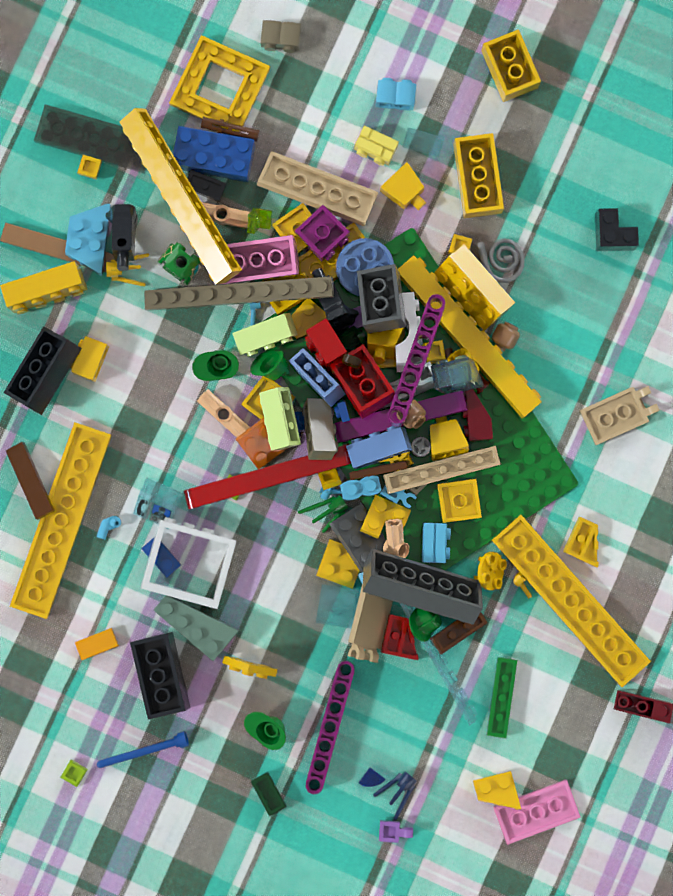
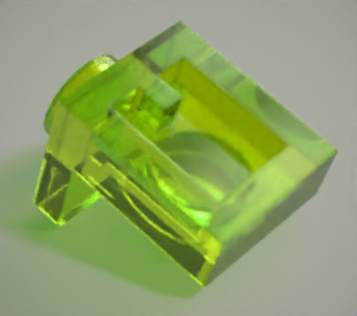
(258, 219)

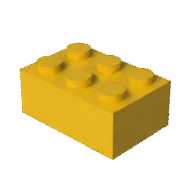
(510, 65)

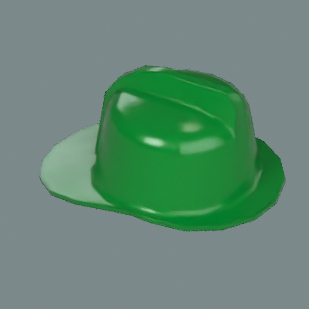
(215, 365)
(270, 365)
(424, 624)
(266, 730)

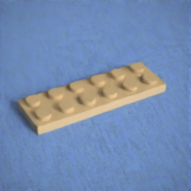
(317, 188)

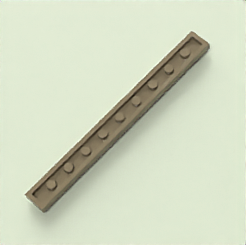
(239, 293)

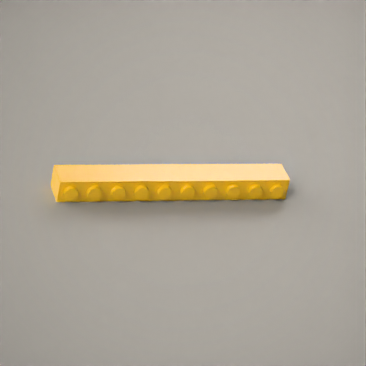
(180, 196)
(467, 335)

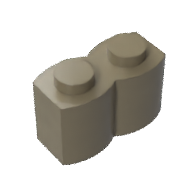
(280, 36)

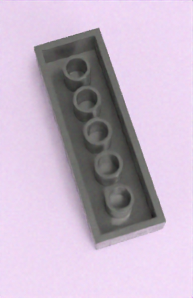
(422, 586)

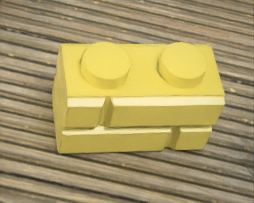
(376, 146)

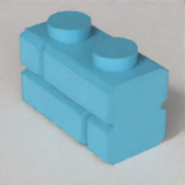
(434, 542)

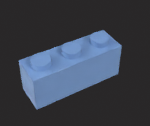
(317, 377)
(378, 447)

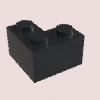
(611, 236)

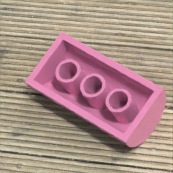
(265, 258)

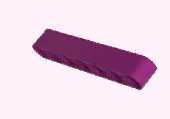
(419, 351)
(378, 421)
(325, 735)

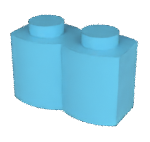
(395, 94)
(355, 489)

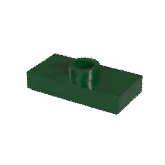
(268, 793)

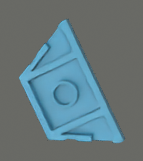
(88, 238)

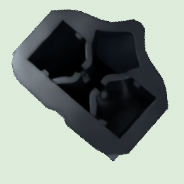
(124, 225)
(336, 311)

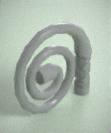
(506, 259)

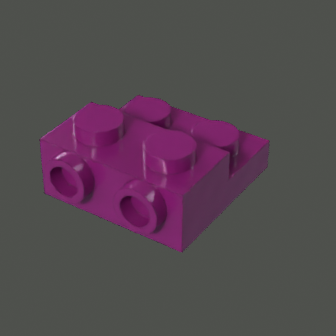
(323, 233)

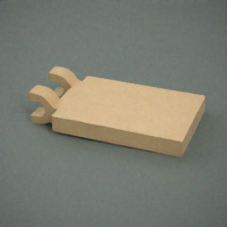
(617, 414)
(369, 626)

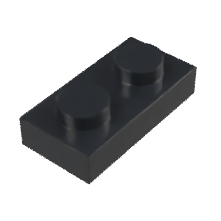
(207, 185)

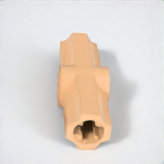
(234, 216)
(215, 405)
(395, 539)

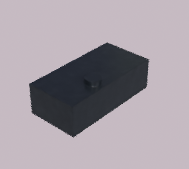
(42, 370)
(160, 675)

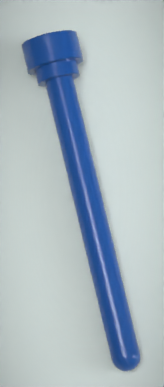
(179, 740)

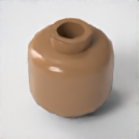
(506, 336)
(415, 417)

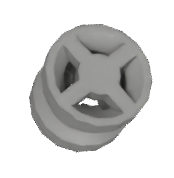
(422, 447)

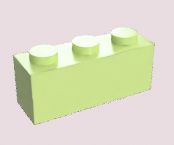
(265, 334)
(279, 418)

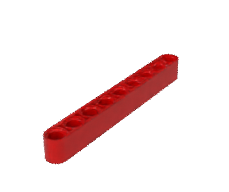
(263, 478)

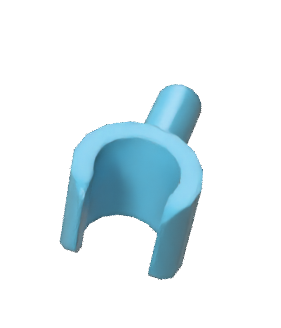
(253, 306)
(326, 493)

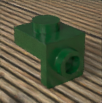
(352, 338)

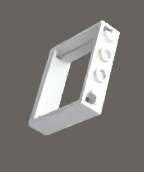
(176, 593)

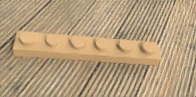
(441, 469)

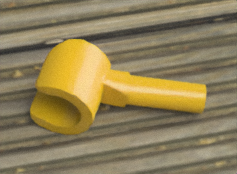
(519, 581)

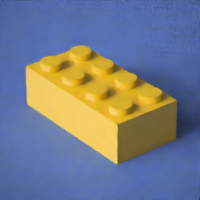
(478, 175)
(474, 287)
(43, 288)

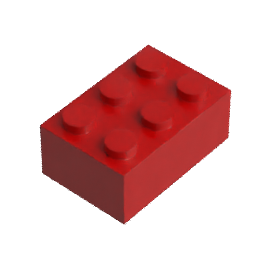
(325, 343)
(364, 386)

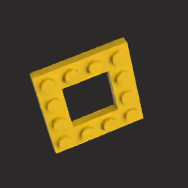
(210, 51)

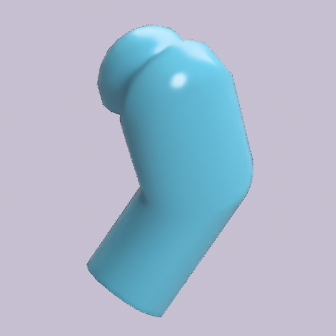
(108, 524)

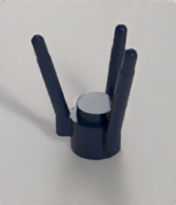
(405, 783)

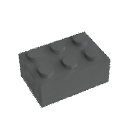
(381, 299)

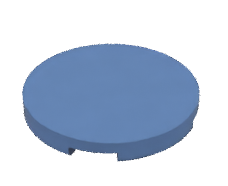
(359, 256)

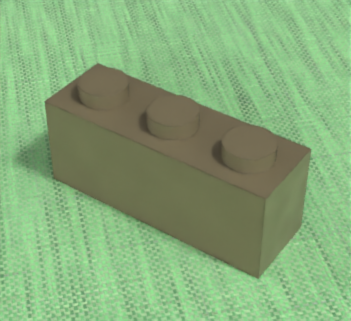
(319, 429)

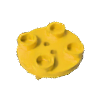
(491, 571)

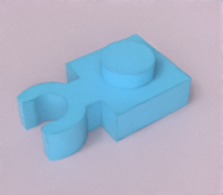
(394, 497)

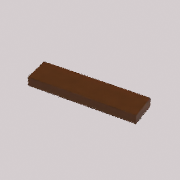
(30, 480)

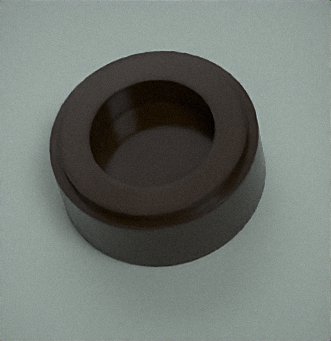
(351, 361)

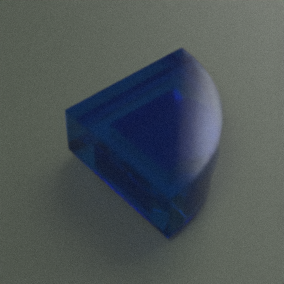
(371, 778)

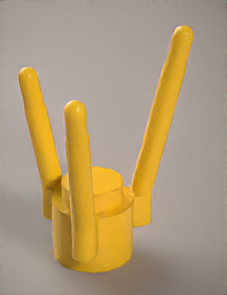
(113, 272)

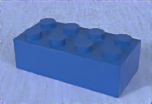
(214, 153)

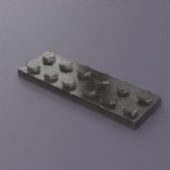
(87, 137)

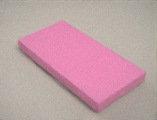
(538, 812)

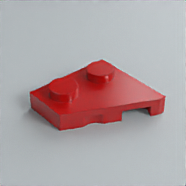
(398, 638)

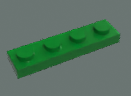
(501, 697)

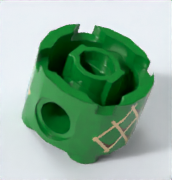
(169, 257)

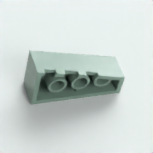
(198, 627)

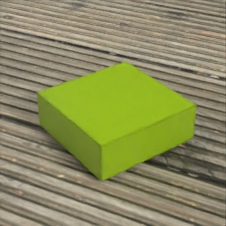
(74, 773)

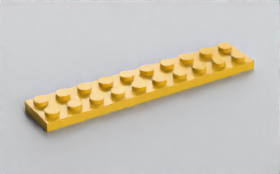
(59, 529)
(571, 601)

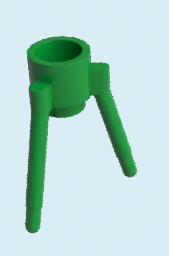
(336, 505)

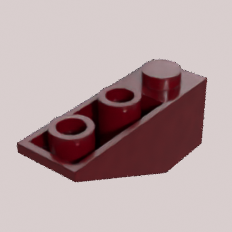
(477, 419)
(644, 706)

